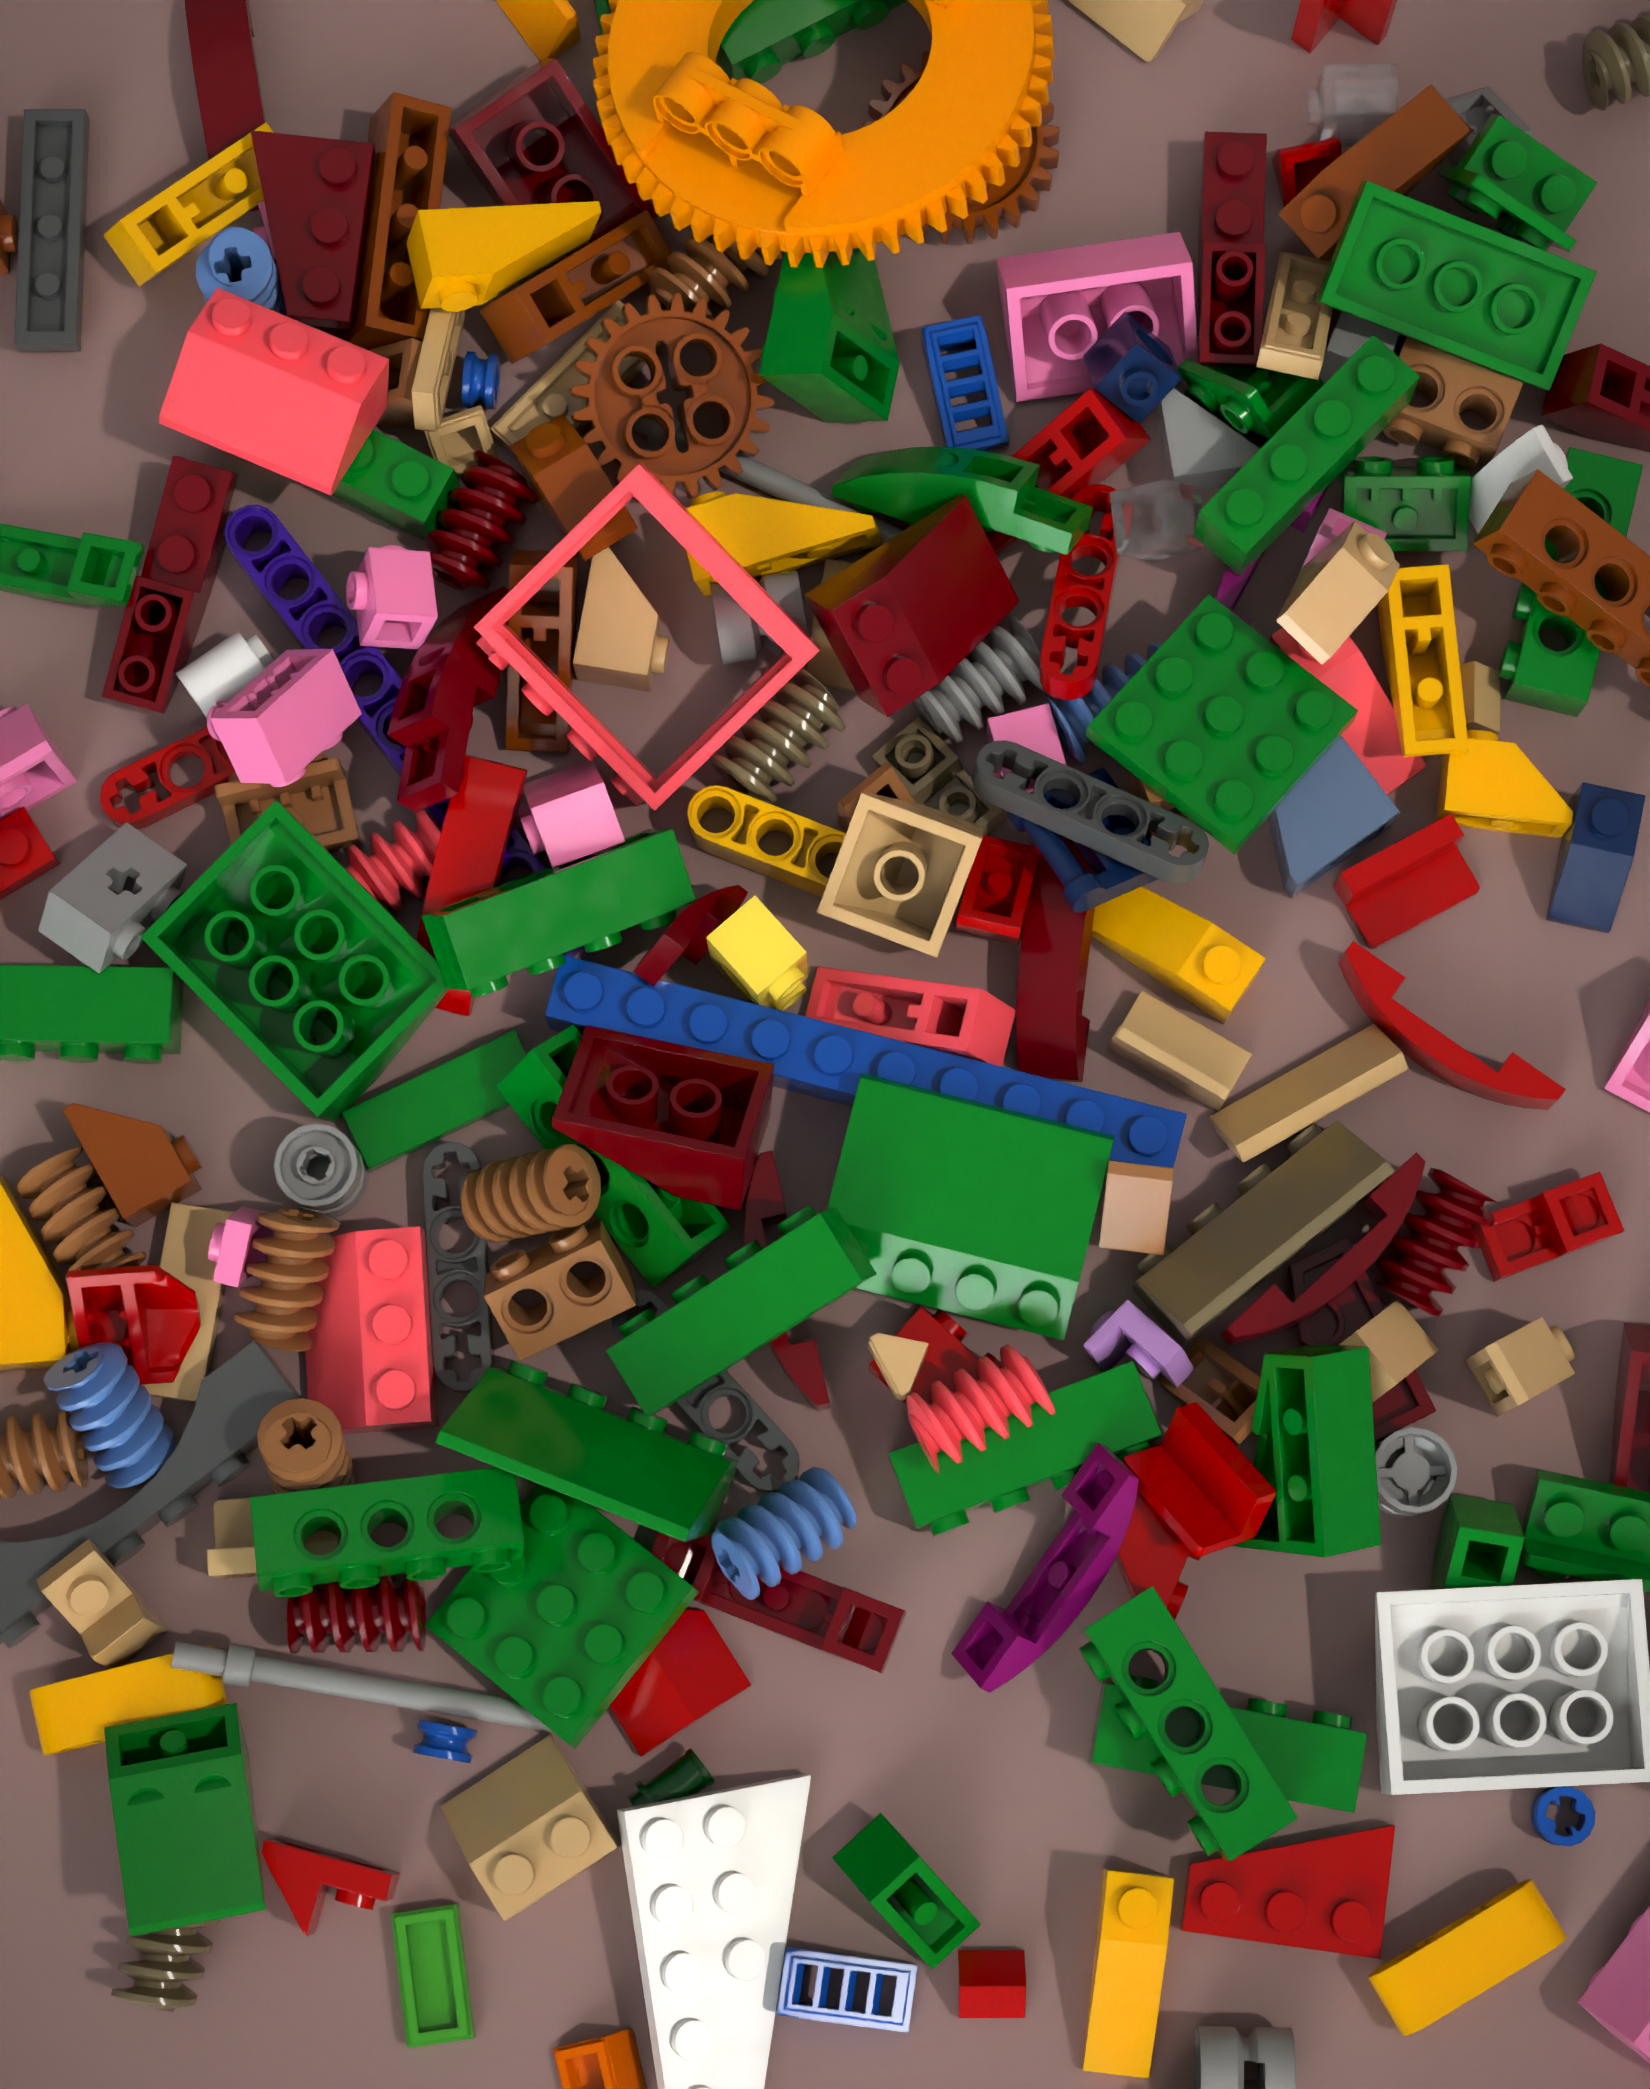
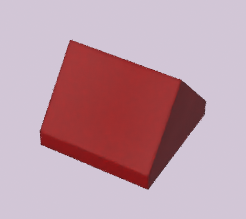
(1301, 164)
(991, 1983)

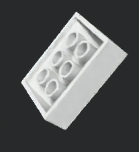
(1512, 1687)

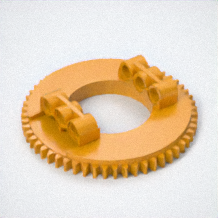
(780, 175)

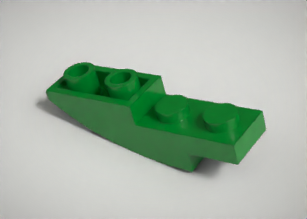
(998, 486)

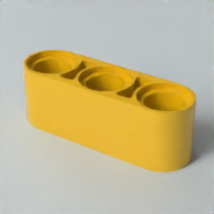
(752, 821)
(78, 1709)
(1467, 1957)

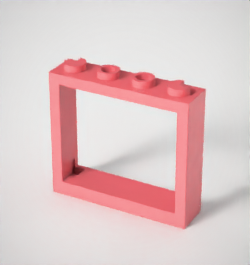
(588, 731)

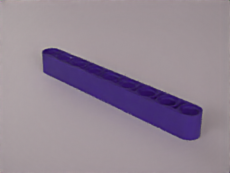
(322, 608)

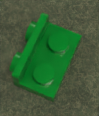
(1414, 505)
(1587, 1530)

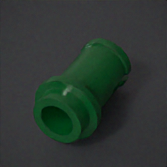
(680, 1779)

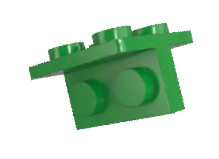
(1519, 182)

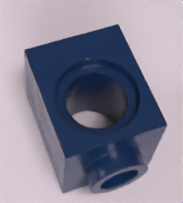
(1132, 367)

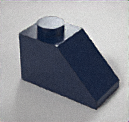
(1595, 857)

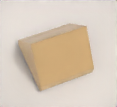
(460, 437)
(1481, 696)
(898, 1361)

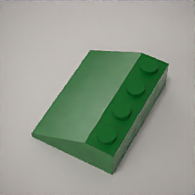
(300, 962)
(969, 1203)
(593, 1451)

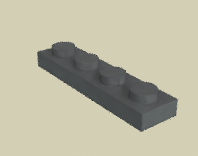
(52, 230)

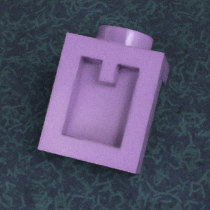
(1142, 1341)

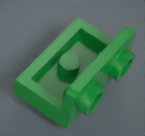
(1248, 396)

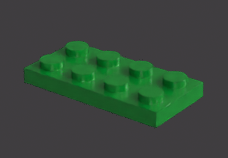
(1455, 285)

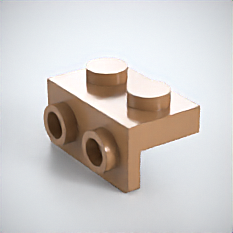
(317, 800)

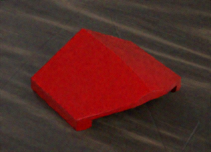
(140, 1311)
(678, 1683)

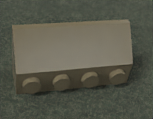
(1260, 1230)

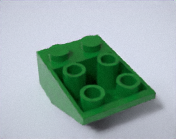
(832, 340)
(184, 1819)

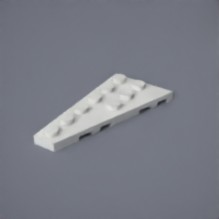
(712, 1925)

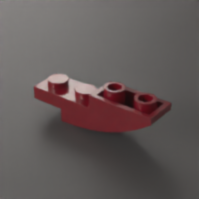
(1231, 249)
(173, 586)
(437, 704)

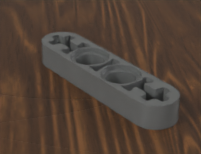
(1084, 820)
(449, 1268)
(698, 1405)

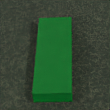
(434, 1103)

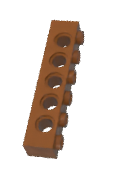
(1585, 548)

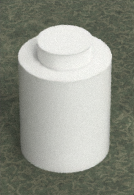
(224, 670)

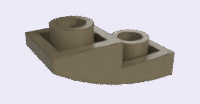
(936, 775)

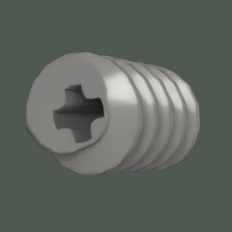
(983, 681)

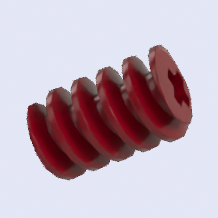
(477, 522)
(1435, 1241)
(355, 1612)

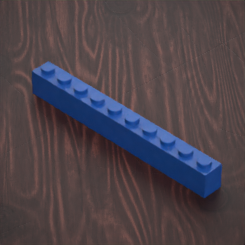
(830, 1058)

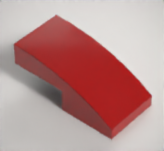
(1549, 1226)

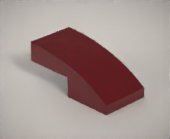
(689, 932)

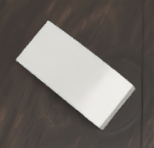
(1522, 457)

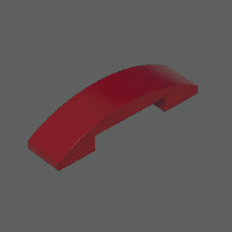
(224, 71)
(1053, 979)
(1388, 1207)
(765, 1208)
(797, 1607)

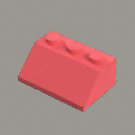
(275, 391)
(375, 1334)

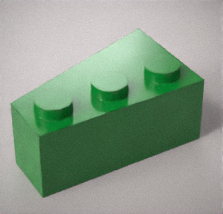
(1317, 1451)

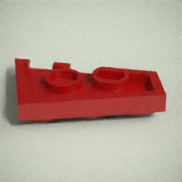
(1297, 1895)

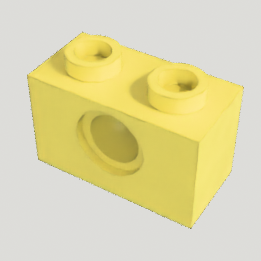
(759, 957)

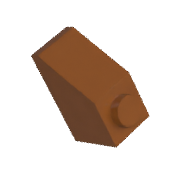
(569, 481)
(136, 1161)

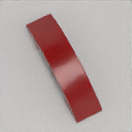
(472, 847)
(1513, 1083)

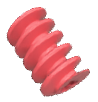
(399, 863)
(977, 1405)

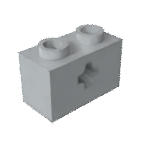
(112, 898)

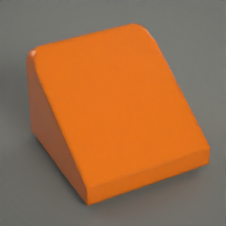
(601, 2063)

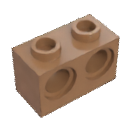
(1453, 389)
(569, 1302)

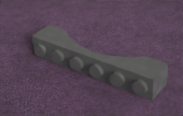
(210, 1450)

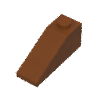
(1391, 155)
(577, 287)
(549, 630)

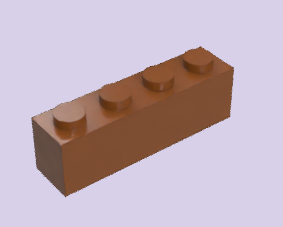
(407, 178)

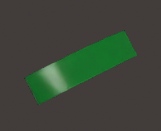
(68, 568)

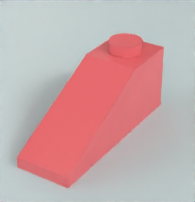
(1374, 730)
(915, 1011)

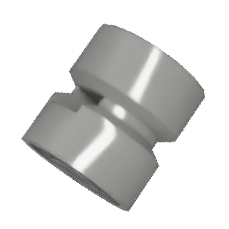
(739, 633)
(321, 1170)
(1414, 1472)
(1222, 2053)

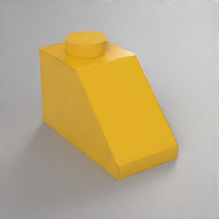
(1499, 790)

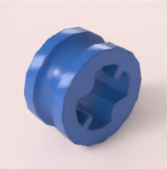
(480, 380)
(445, 1741)
(1579, 1804)

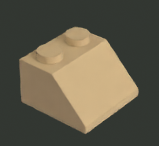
(901, 871)
(529, 1827)

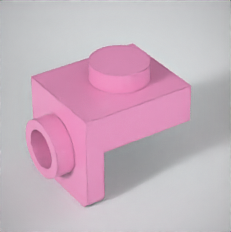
(232, 1246)

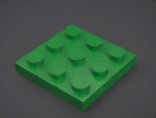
(1221, 723)
(567, 1617)

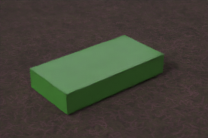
(433, 1975)

